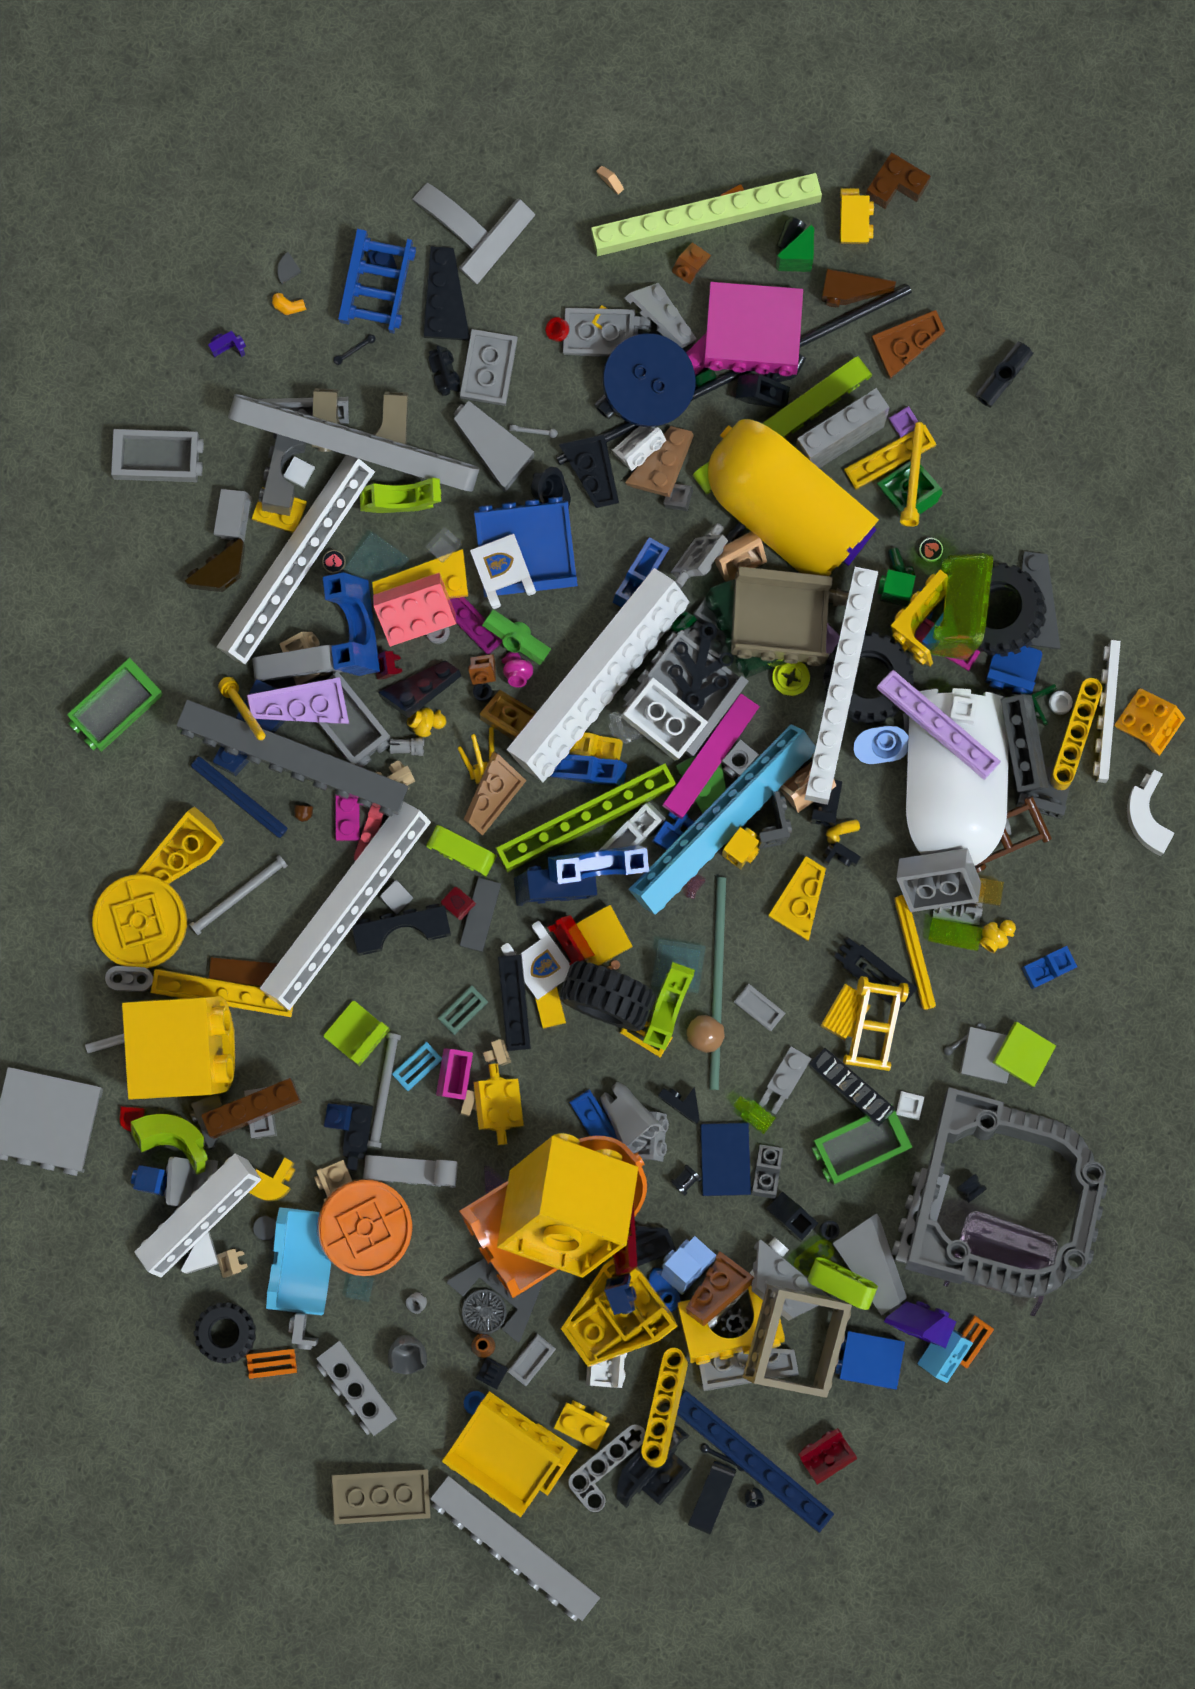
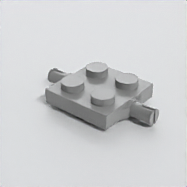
(700, 555)

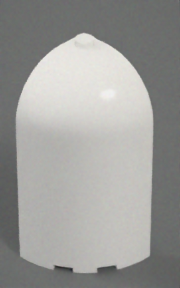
(945, 798)

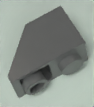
(201, 1107)

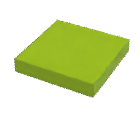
(1024, 1054)

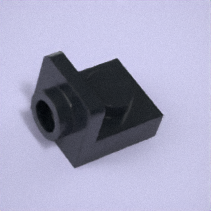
(846, 856)

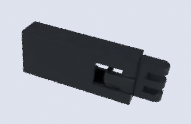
(852, 956)

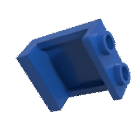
(870, 1360)

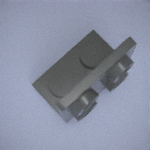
(1048, 800)
(771, 835)

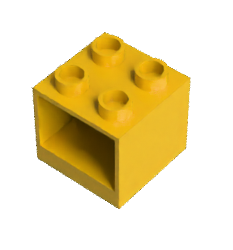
(568, 1205)

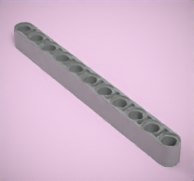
(353, 442)

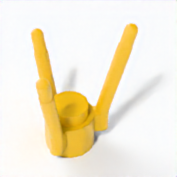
(478, 772)

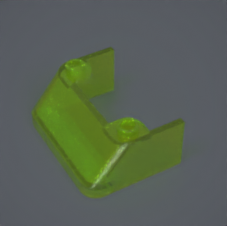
(964, 606)

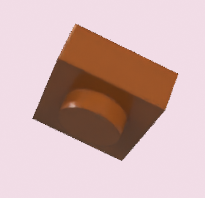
(690, 262)
(482, 669)

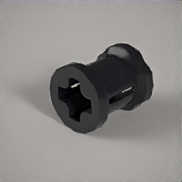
(685, 1180)

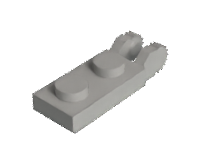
(786, 1077)

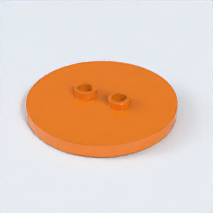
(364, 1227)

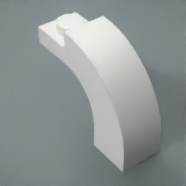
(1140, 819)

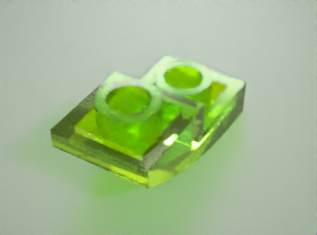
(955, 934)

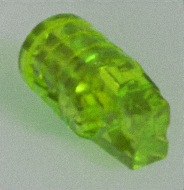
(754, 1114)

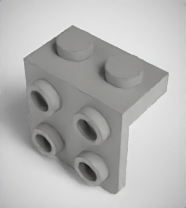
(183, 1180)

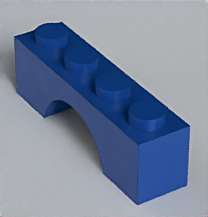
(595, 863)

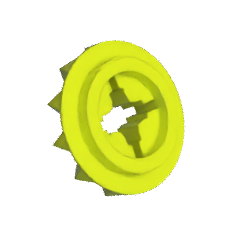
(795, 688)

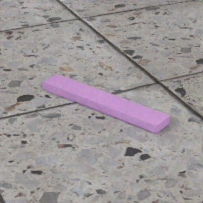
(938, 724)

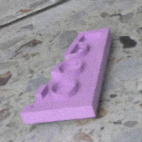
(307, 702)

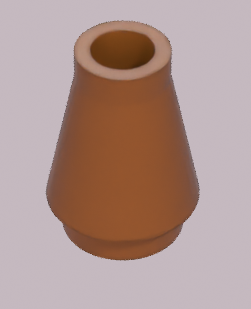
(490, 1345)

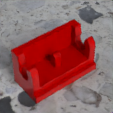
(571, 939)

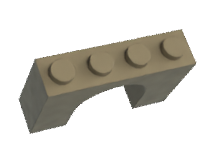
(394, 413)

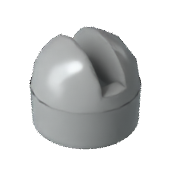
(412, 1306)

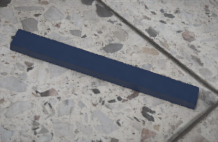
(753, 1462)

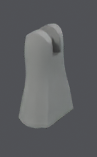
(630, 1118)

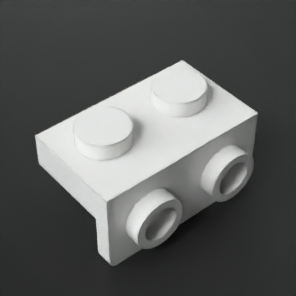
(639, 446)
(607, 1373)

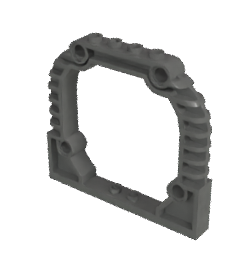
(932, 1249)

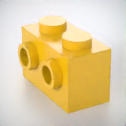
(742, 847)

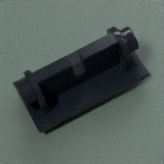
(441, 360)

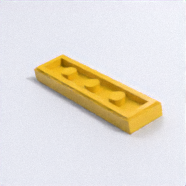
(886, 459)

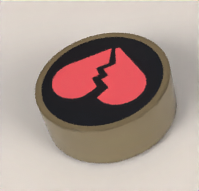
(334, 562)

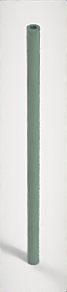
(718, 975)

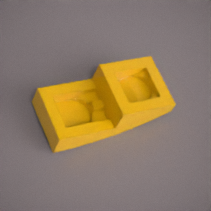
(598, 746)

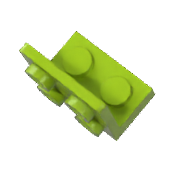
(356, 1033)

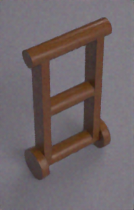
(1005, 839)

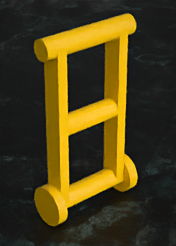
(864, 988)

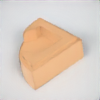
(610, 179)

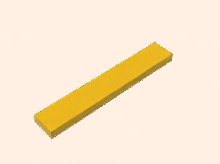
(235, 994)

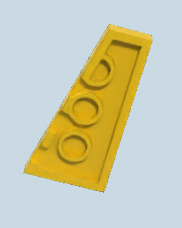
(451, 571)

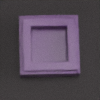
(903, 421)

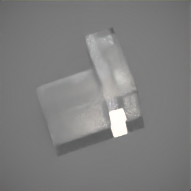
(443, 545)

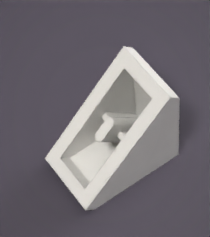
(201, 1256)

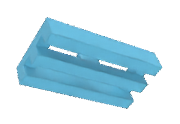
(432, 1052)

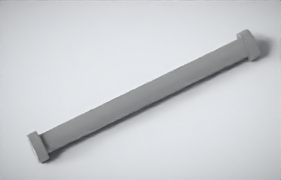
(238, 895)
(383, 1090)

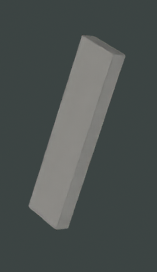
(497, 241)

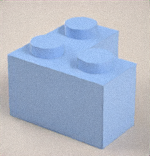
(686, 1264)

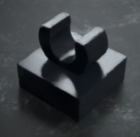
(492, 1373)

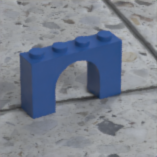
(353, 596)

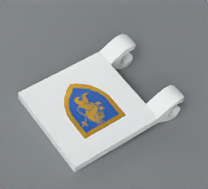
(500, 566)
(542, 963)

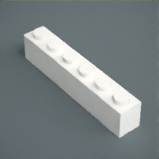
(197, 1215)

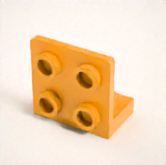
(1150, 720)

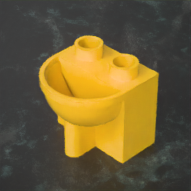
(178, 1047)

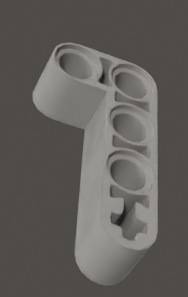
(294, 664)
(411, 1171)
(610, 1462)

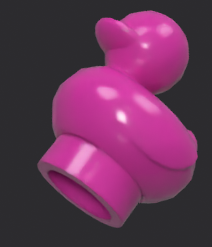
(516, 669)

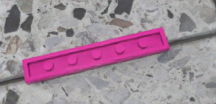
(711, 756)

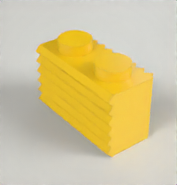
(843, 1013)

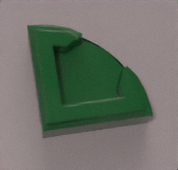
(683, 621)

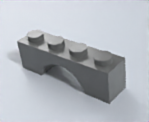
(278, 492)

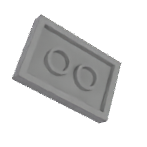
(488, 367)

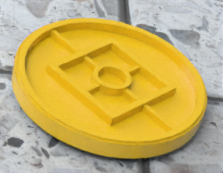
(139, 921)

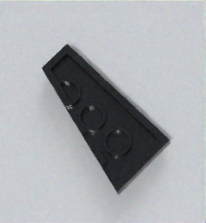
(444, 305)

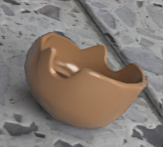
(705, 1033)

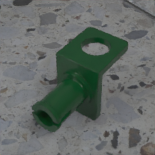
(1038, 712)

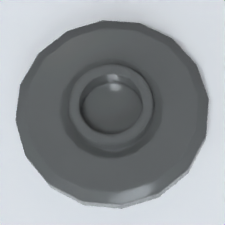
(484, 1311)

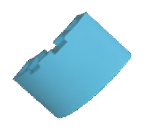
(299, 1266)

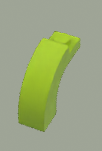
(400, 498)
(668, 1005)
(173, 1131)

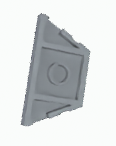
(776, 1271)

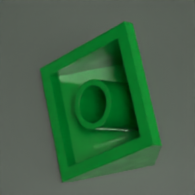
(798, 254)

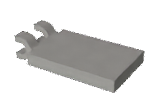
(589, 340)

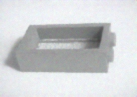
(156, 455)
(363, 733)

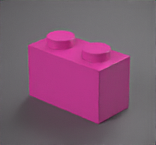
(454, 1074)

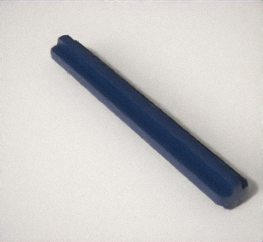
(239, 797)

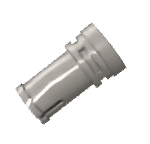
(407, 746)

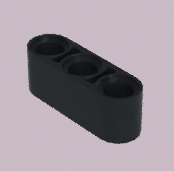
(712, 1497)

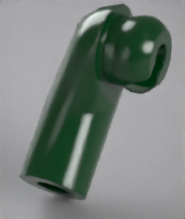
(897, 562)

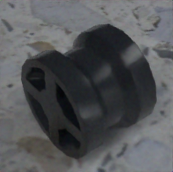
(971, 1188)

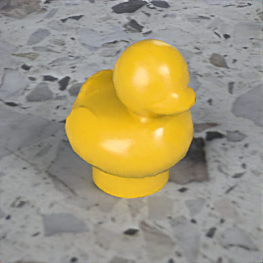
(424, 720)
(996, 938)

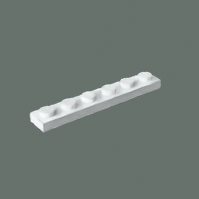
(1106, 720)

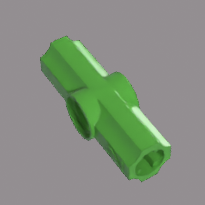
(516, 637)

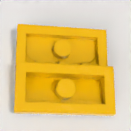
(604, 935)

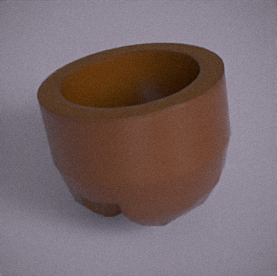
(303, 813)

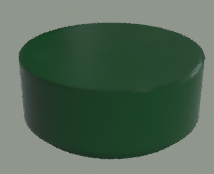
(705, 377)

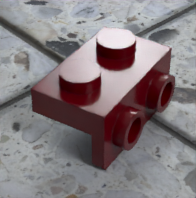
(827, 1456)

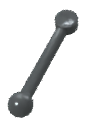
(949, 1050)

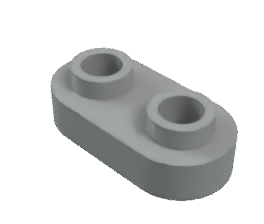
(129, 978)

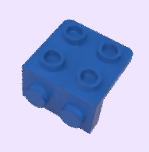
(1015, 671)

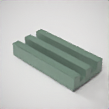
(448, 1024)

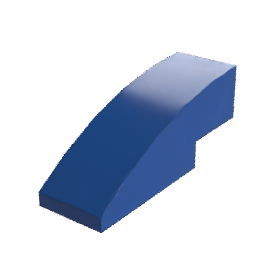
(650, 557)
(591, 770)

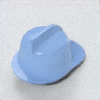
(881, 744)

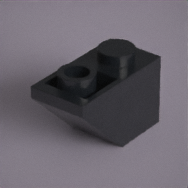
(792, 1216)

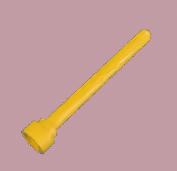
(910, 515)
(229, 689)

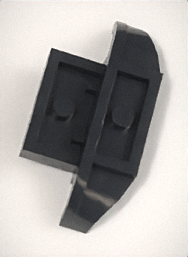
(656, 1481)

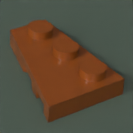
(906, 341)
(721, 1287)

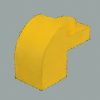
(273, 1188)

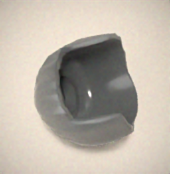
(407, 1355)

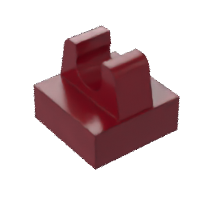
(387, 665)

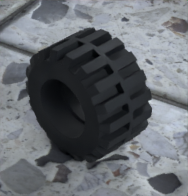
(209, 1318)

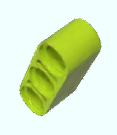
(462, 850)
(842, 1283)

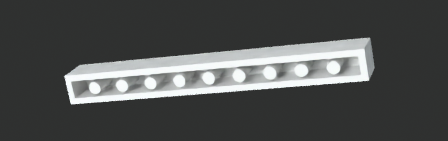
(295, 559)
(841, 685)
(344, 906)

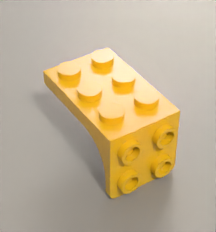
(918, 610)

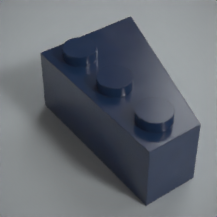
(536, 887)

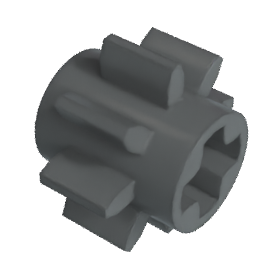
(741, 1321)

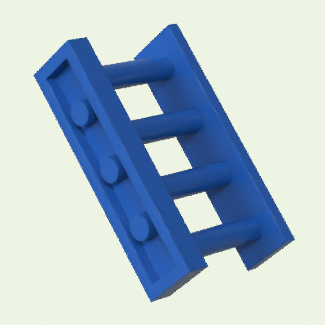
(359, 266)

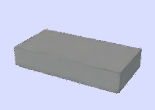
(759, 1007)
(531, 1360)

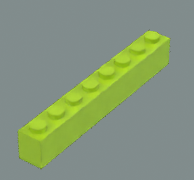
(585, 818)

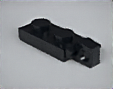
(358, 1135)

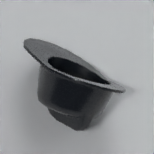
(549, 485)

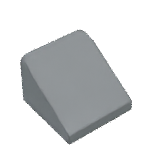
(396, 897)

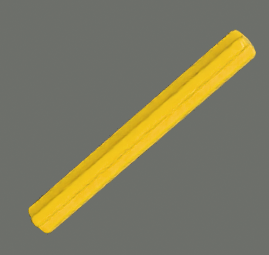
(915, 953)

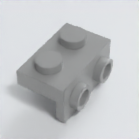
(297, 1327)

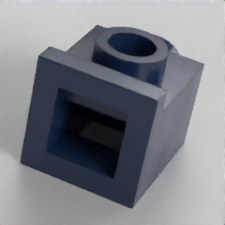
(620, 1294)

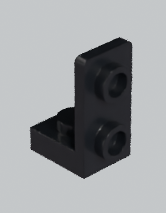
(826, 814)

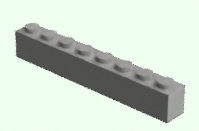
(515, 1548)

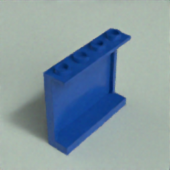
(542, 536)

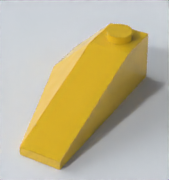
(184, 848)

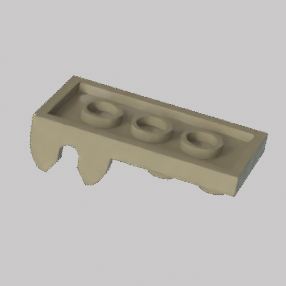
(380, 1496)

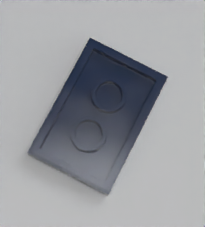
(725, 1159)

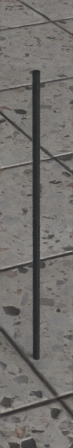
(804, 340)

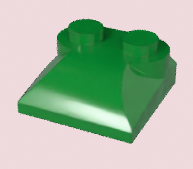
(896, 489)

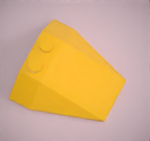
(601, 1334)

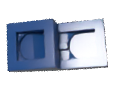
(1049, 967)

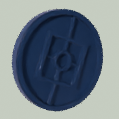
(648, 380)

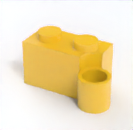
(855, 217)

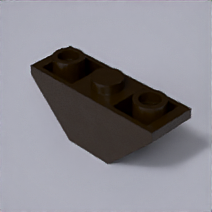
(220, 569)

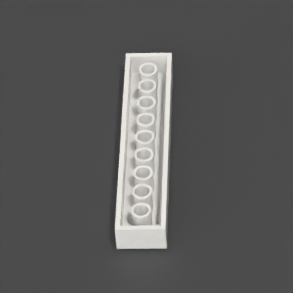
(598, 675)

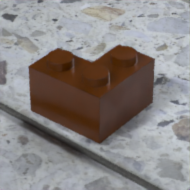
(897, 176)

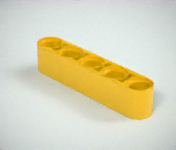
(1079, 723)
(661, 1396)

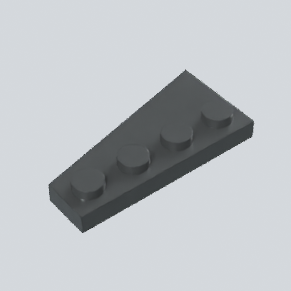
(1038, 567)

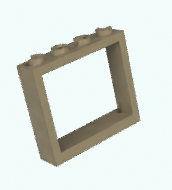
(766, 1331)

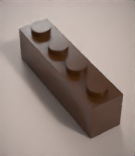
(251, 1108)

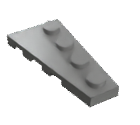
(729, 1372)

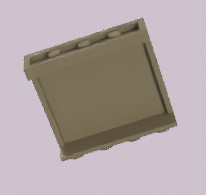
(780, 616)

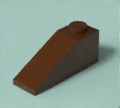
(847, 288)

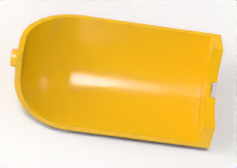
(786, 498)

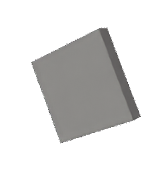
(980, 1053)

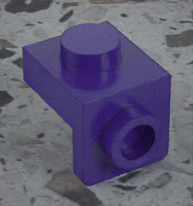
(221, 343)

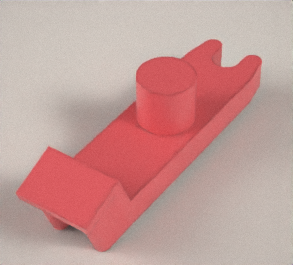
(371, 828)

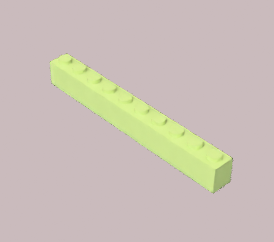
(706, 214)

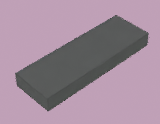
(480, 915)

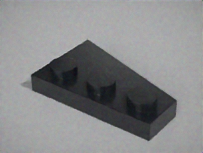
(593, 467)
(420, 688)

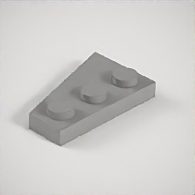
(660, 309)

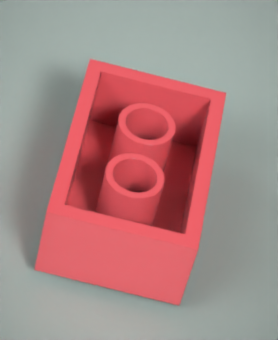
(414, 609)

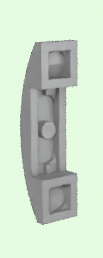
(450, 215)

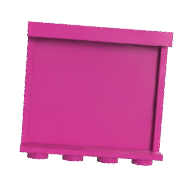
(753, 328)

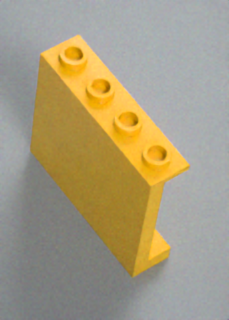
(505, 1454)

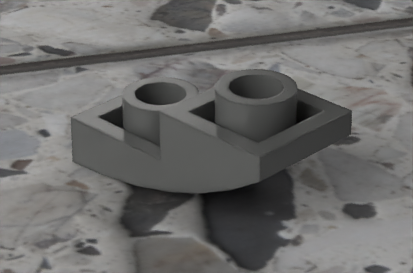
(767, 1171)

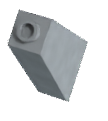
(495, 446)
(869, 1255)

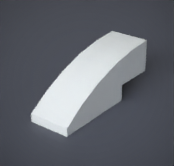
(636, 828)

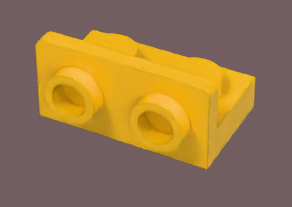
(581, 1425)

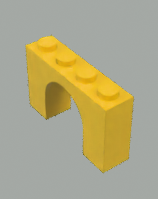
(705, 1344)

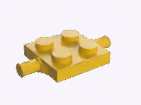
(498, 1104)

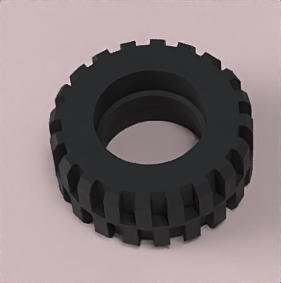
(1031, 616)
(894, 659)
(607, 995)

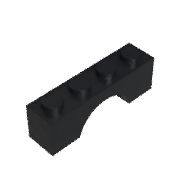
(430, 922)

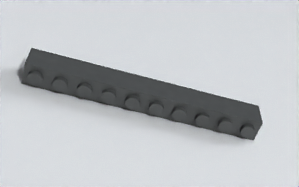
(292, 757)

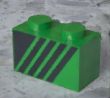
(896, 588)

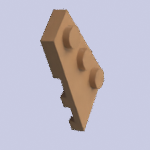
(663, 466)
(493, 793)

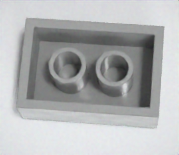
(938, 880)

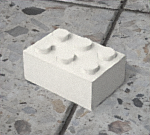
(664, 719)

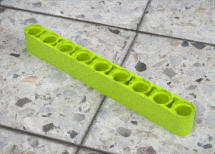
(807, 405)

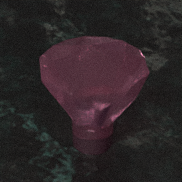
(693, 885)

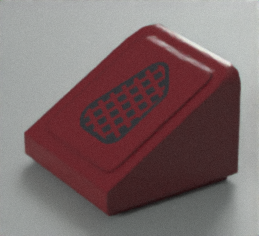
(457, 903)

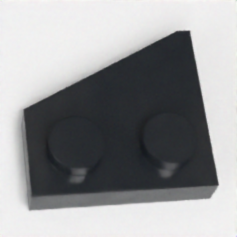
(652, 1244)

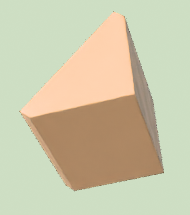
(742, 552)
(796, 786)

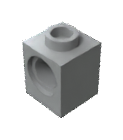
(743, 750)

